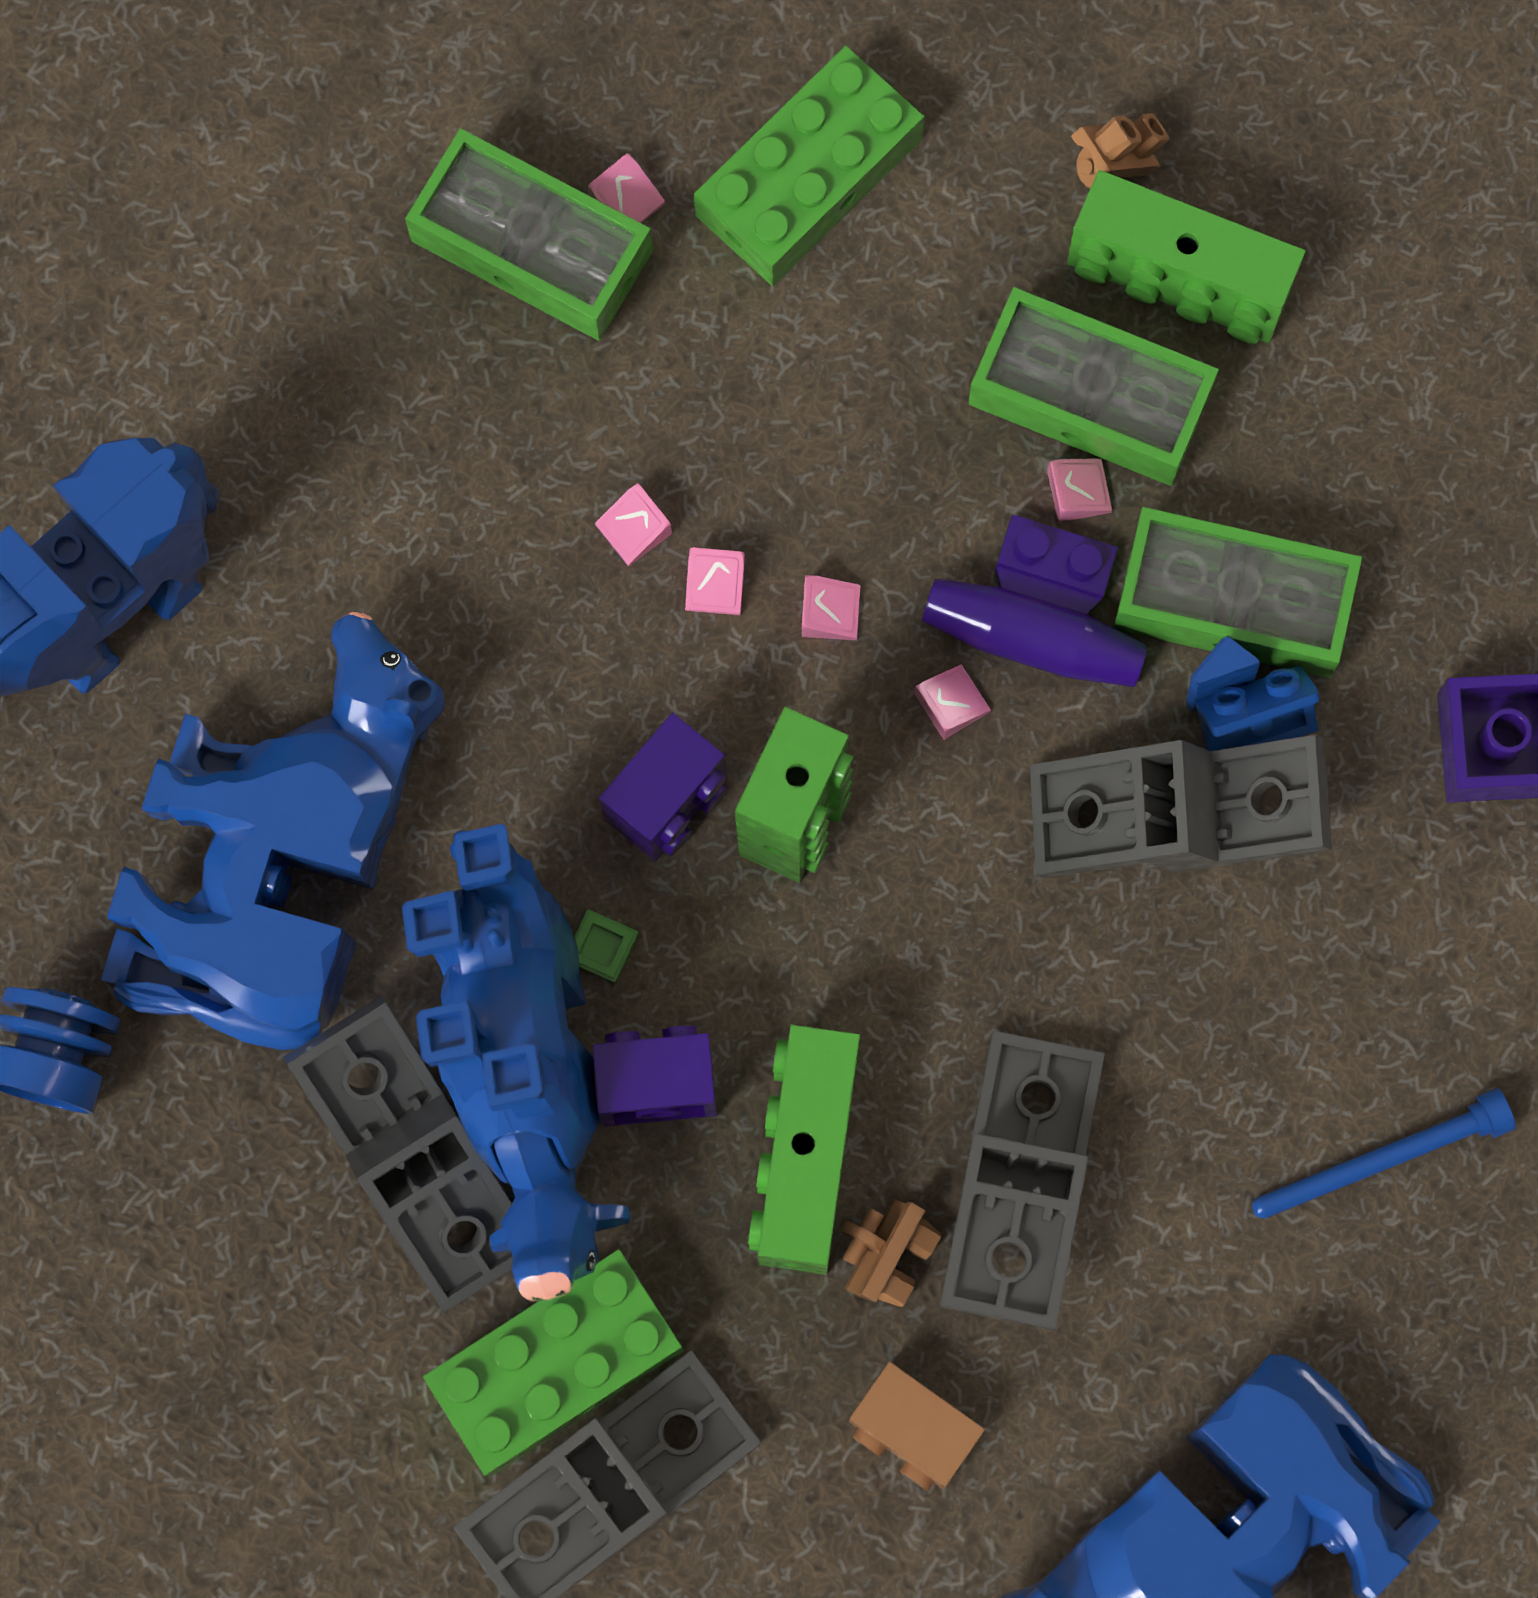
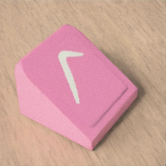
(627, 190)
(1078, 488)
(634, 525)
(715, 581)
(830, 608)
(951, 701)

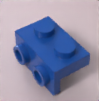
(1260, 711)

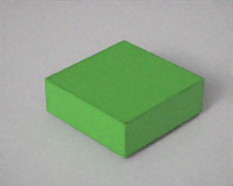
(603, 945)

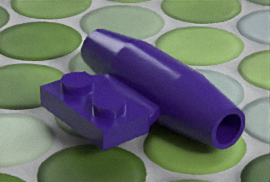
(1042, 607)

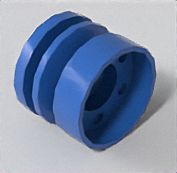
(51, 1047)

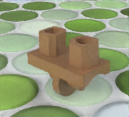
(1119, 147)
(878, 1247)

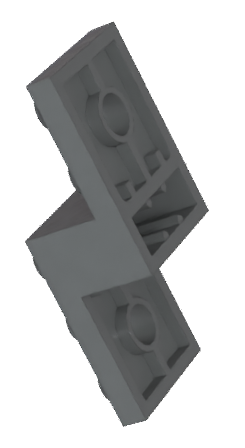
(1180, 806)
(406, 1150)
(1023, 1181)
(608, 1484)

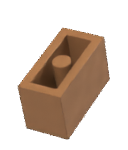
(915, 1427)

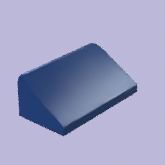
(1224, 667)

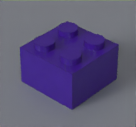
(1489, 737)
(665, 789)
(654, 1077)

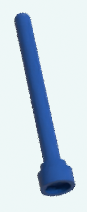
(1486, 1116)

